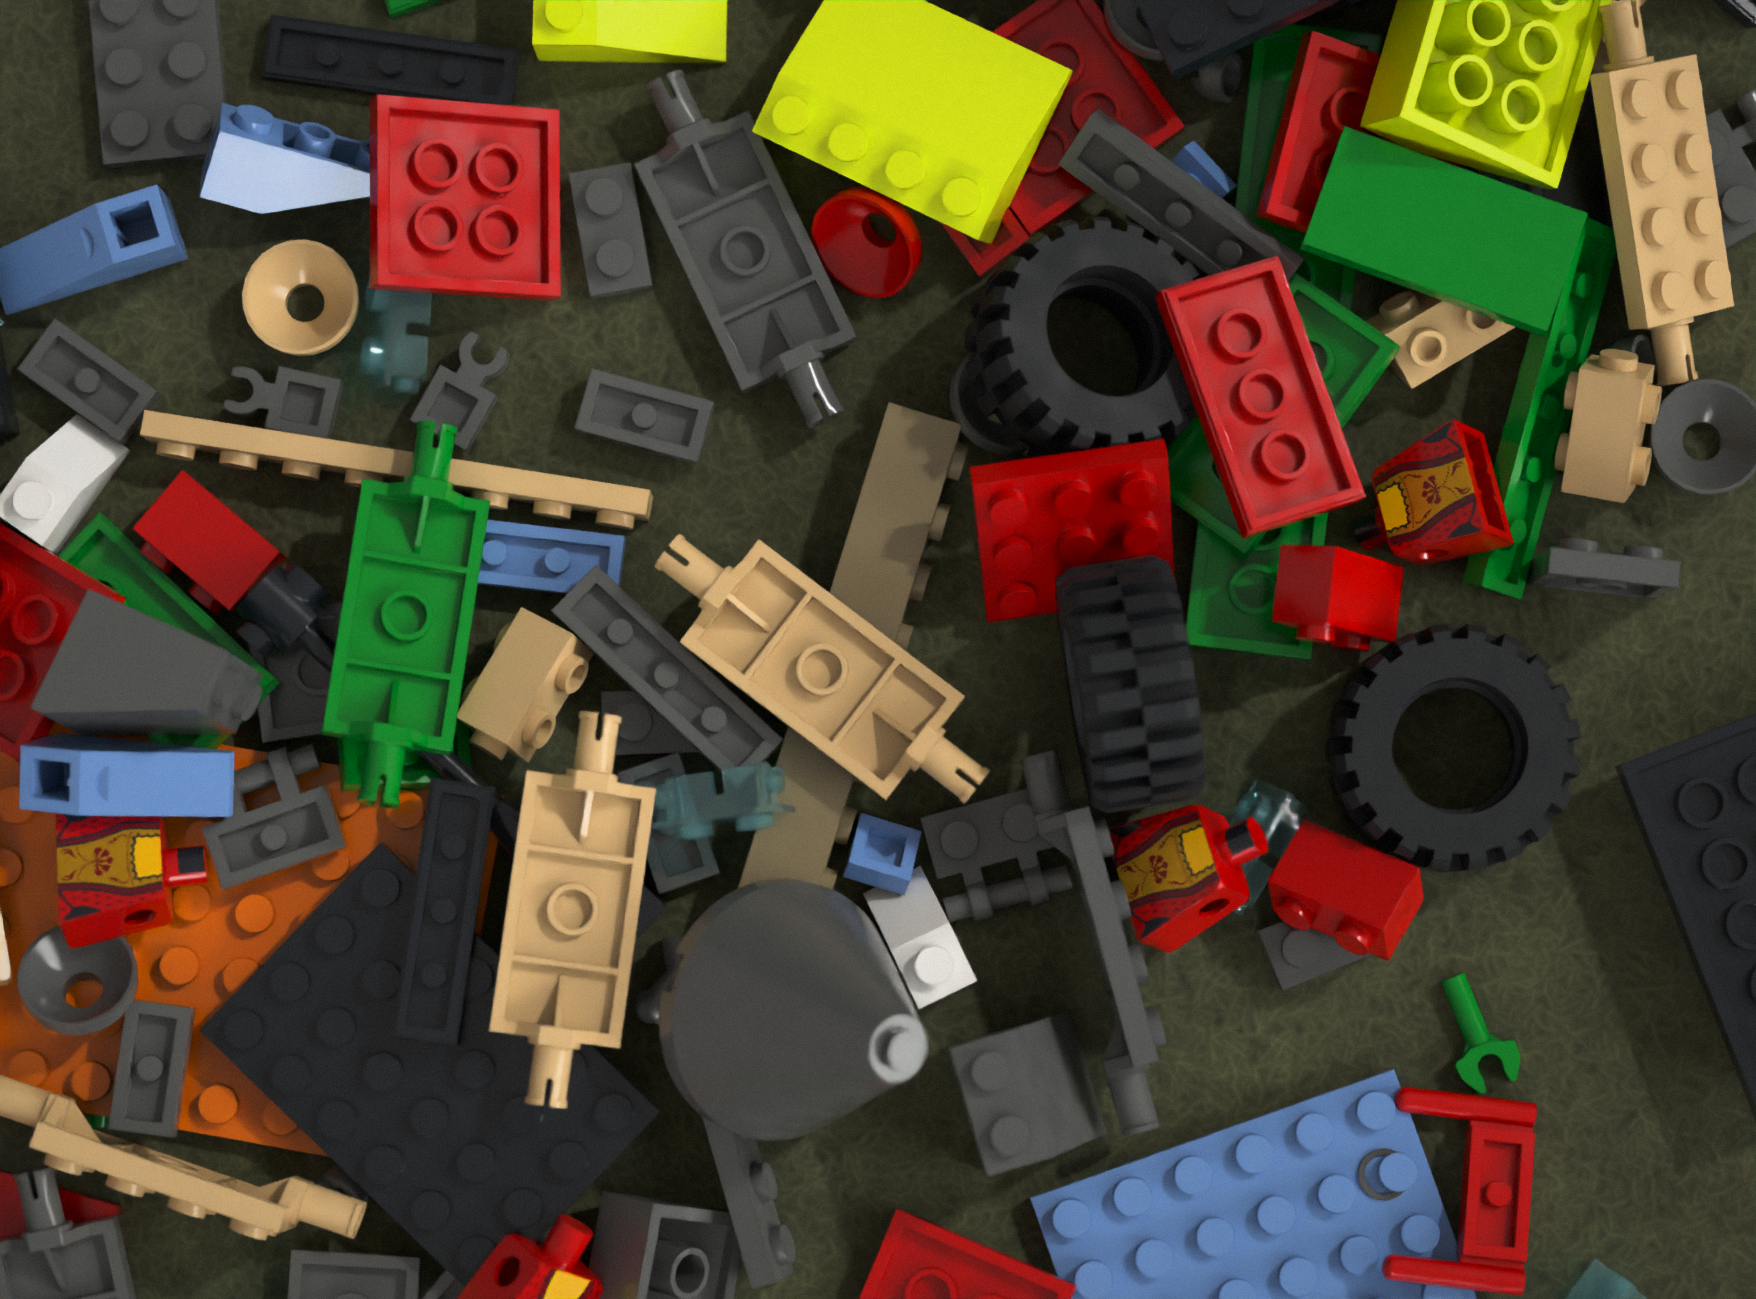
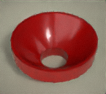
(856, 253)

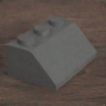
(663, 1249)

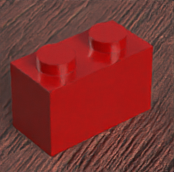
(207, 543)
(1337, 596)
(1345, 891)

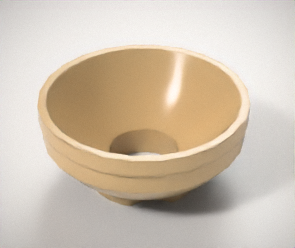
(278, 275)

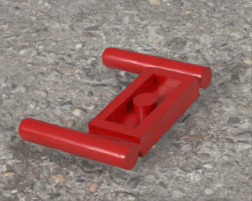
(1492, 1193)

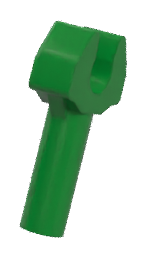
(1476, 1036)

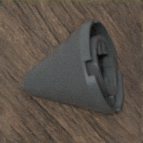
(786, 1012)

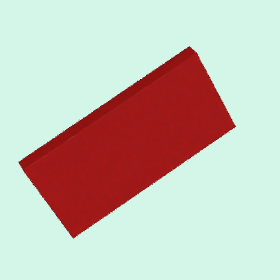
(1260, 396)

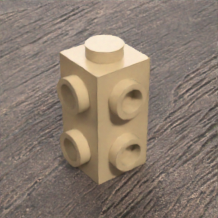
(1432, 334)
(1610, 408)
(523, 686)

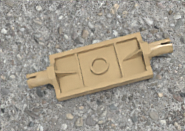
(1660, 190)
(821, 669)
(572, 909)
(192, 1189)

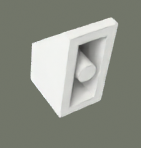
(60, 482)
(921, 940)

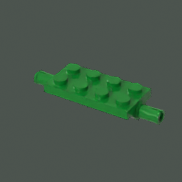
(406, 616)

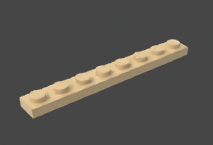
(307, 455)

